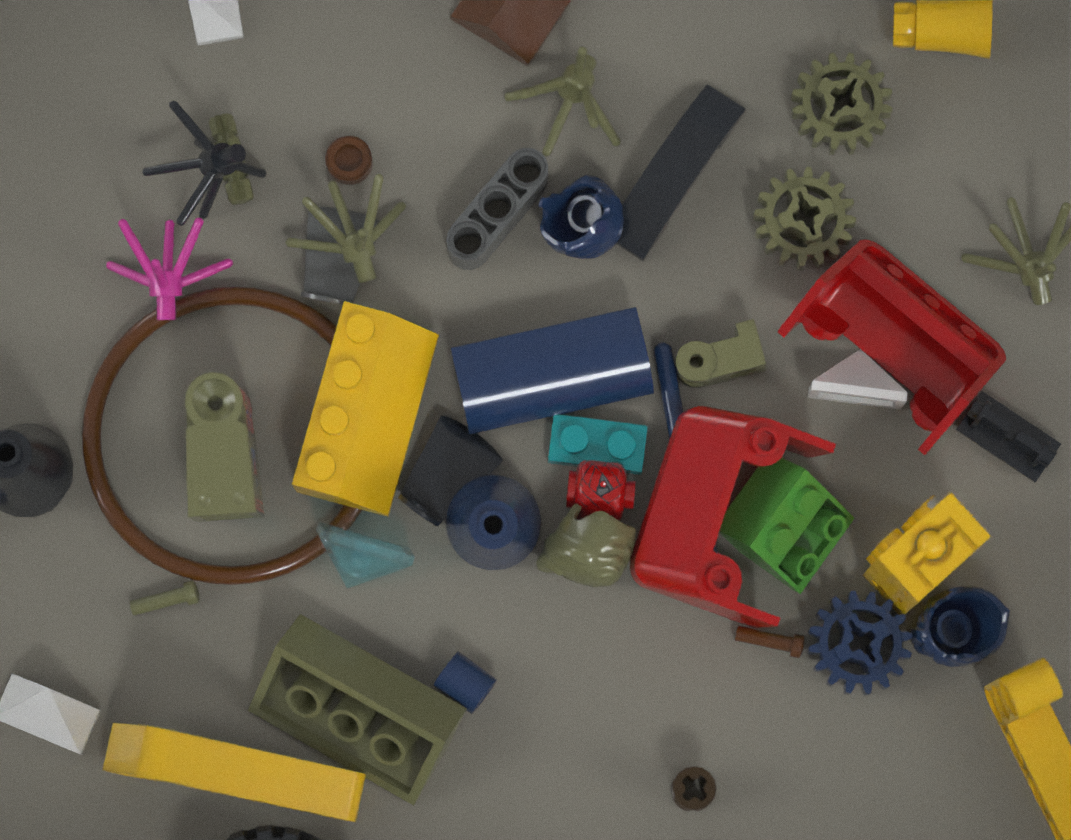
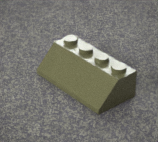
(356, 708)

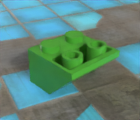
(785, 522)

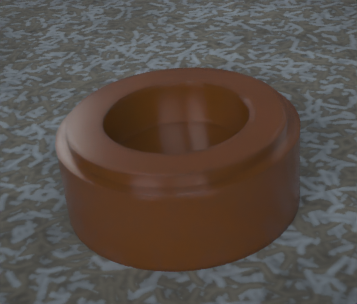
(349, 160)

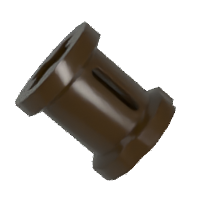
(707, 790)

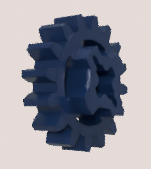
(869, 663)

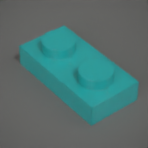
(597, 440)

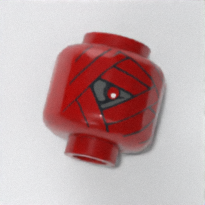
(600, 488)

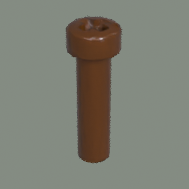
(772, 640)

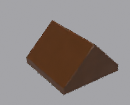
(511, 25)

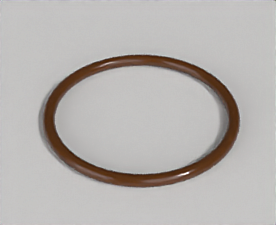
(92, 441)

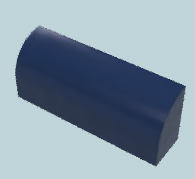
(553, 370)

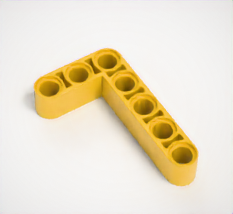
(1036, 738)
(233, 770)

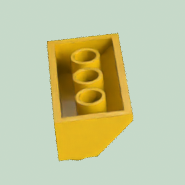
(365, 409)

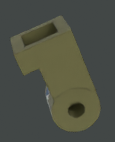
(724, 360)

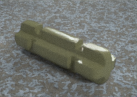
(238, 186)

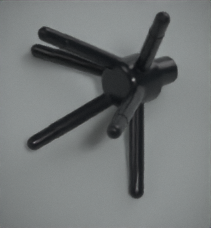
(214, 163)

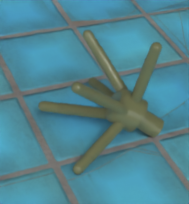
(573, 87)
(354, 245)
(1033, 267)

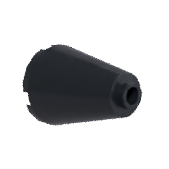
(33, 470)

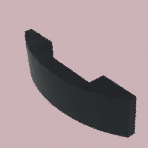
(676, 169)

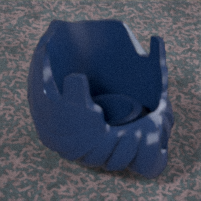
(582, 218)
(961, 626)

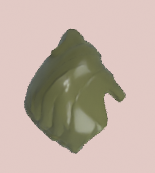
(588, 549)

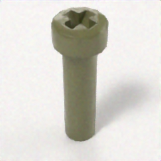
(187, 593)

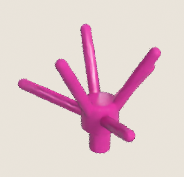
(164, 281)

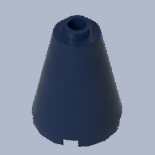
(497, 497)

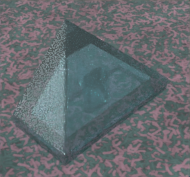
(361, 556)

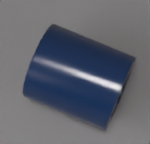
(465, 682)

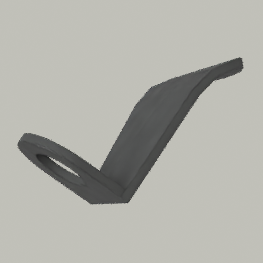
(326, 273)

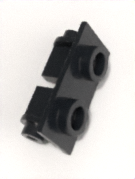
(1008, 437)

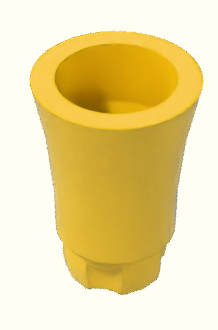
(944, 26)

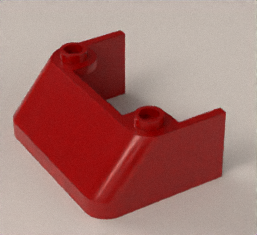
(904, 330)
(691, 500)

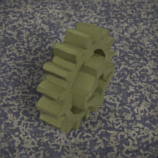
(827, 92)
(823, 211)

